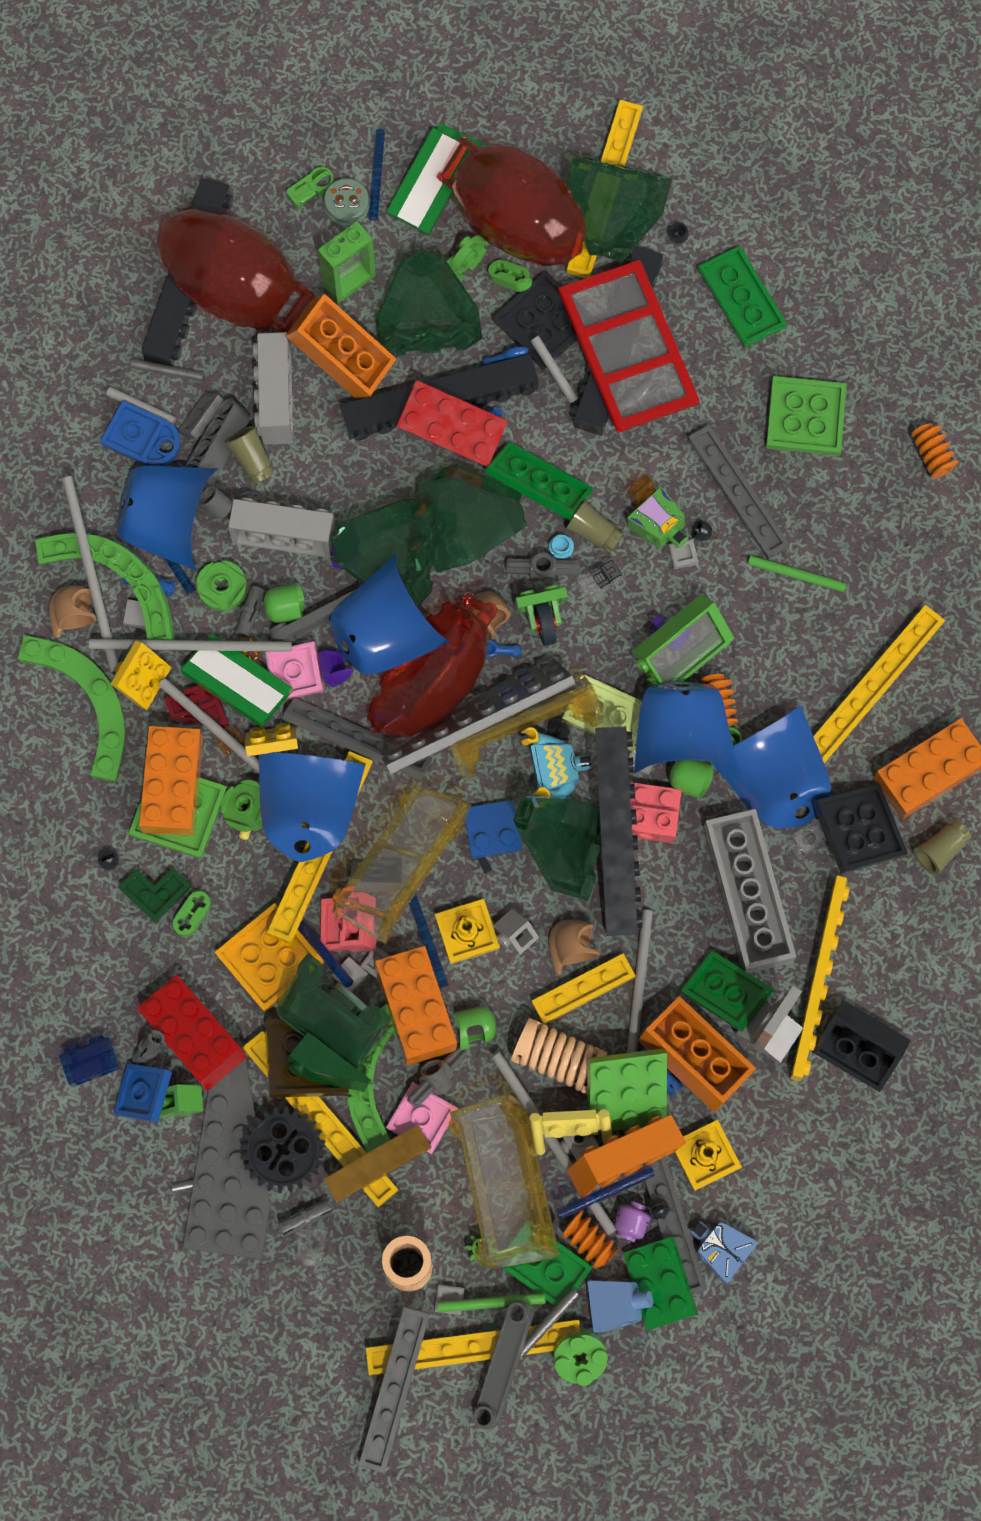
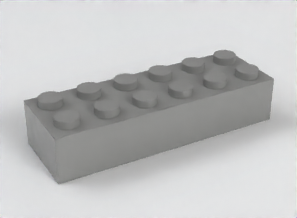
(749, 891)

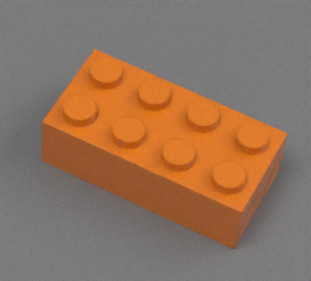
(341, 347)
(930, 769)
(171, 781)
(415, 1005)
(698, 1054)

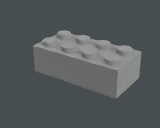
(273, 389)
(282, 527)

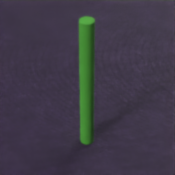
(797, 573)
(489, 1302)

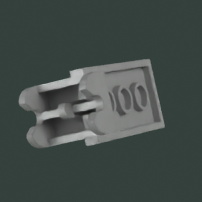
(772, 1029)

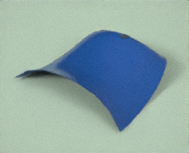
(162, 510)
(384, 622)
(683, 726)
(776, 764)
(309, 791)

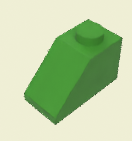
(182, 1101)

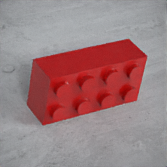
(451, 423)
(192, 1032)

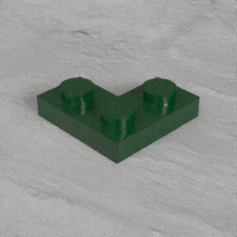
(157, 899)

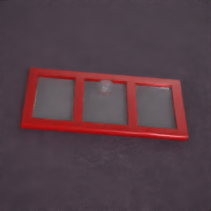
(628, 346)

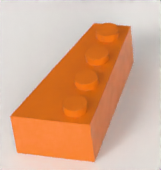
(625, 1154)

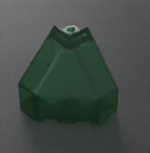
(616, 204)
(427, 308)
(473, 511)
(399, 528)
(562, 841)

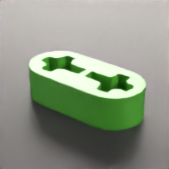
(512, 272)
(186, 911)

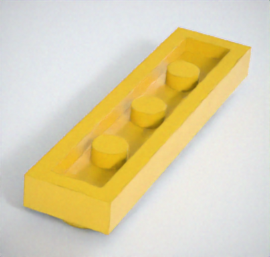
(583, 989)

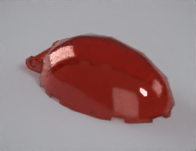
(515, 203)
(230, 269)
(436, 683)

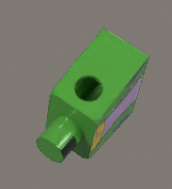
(659, 520)

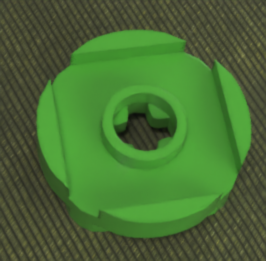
(468, 256)
(220, 572)
(233, 801)
(577, 1343)

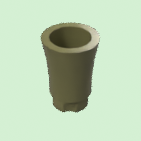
(250, 454)
(595, 528)
(942, 847)

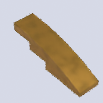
(377, 1163)

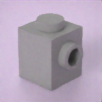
(515, 932)
(576, 1144)

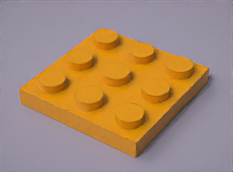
(262, 962)

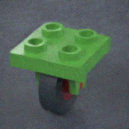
(544, 620)

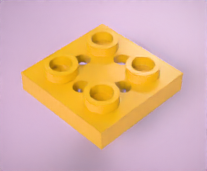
(135, 674)
(277, 739)
(472, 916)
(724, 1162)

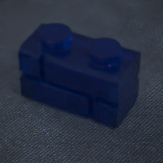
(89, 1061)

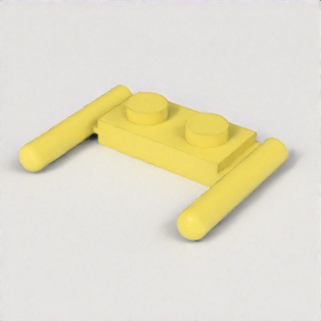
(569, 1124)

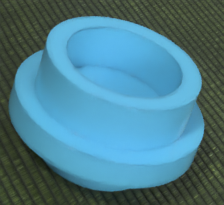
(561, 546)

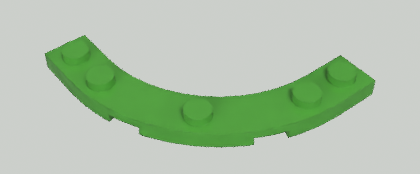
(127, 565)
(99, 690)
(363, 1105)

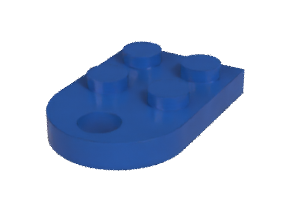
(140, 435)

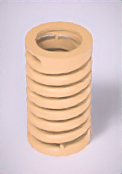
(554, 1056)
(402, 1244)

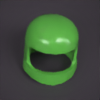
(284, 603)
(691, 777)
(475, 1016)

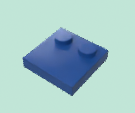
(492, 830)
(142, 1093)

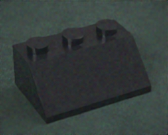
(861, 1046)

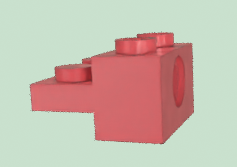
(656, 812)
(340, 934)

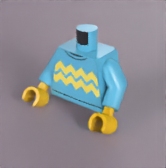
(554, 764)

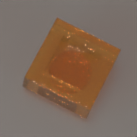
(642, 490)

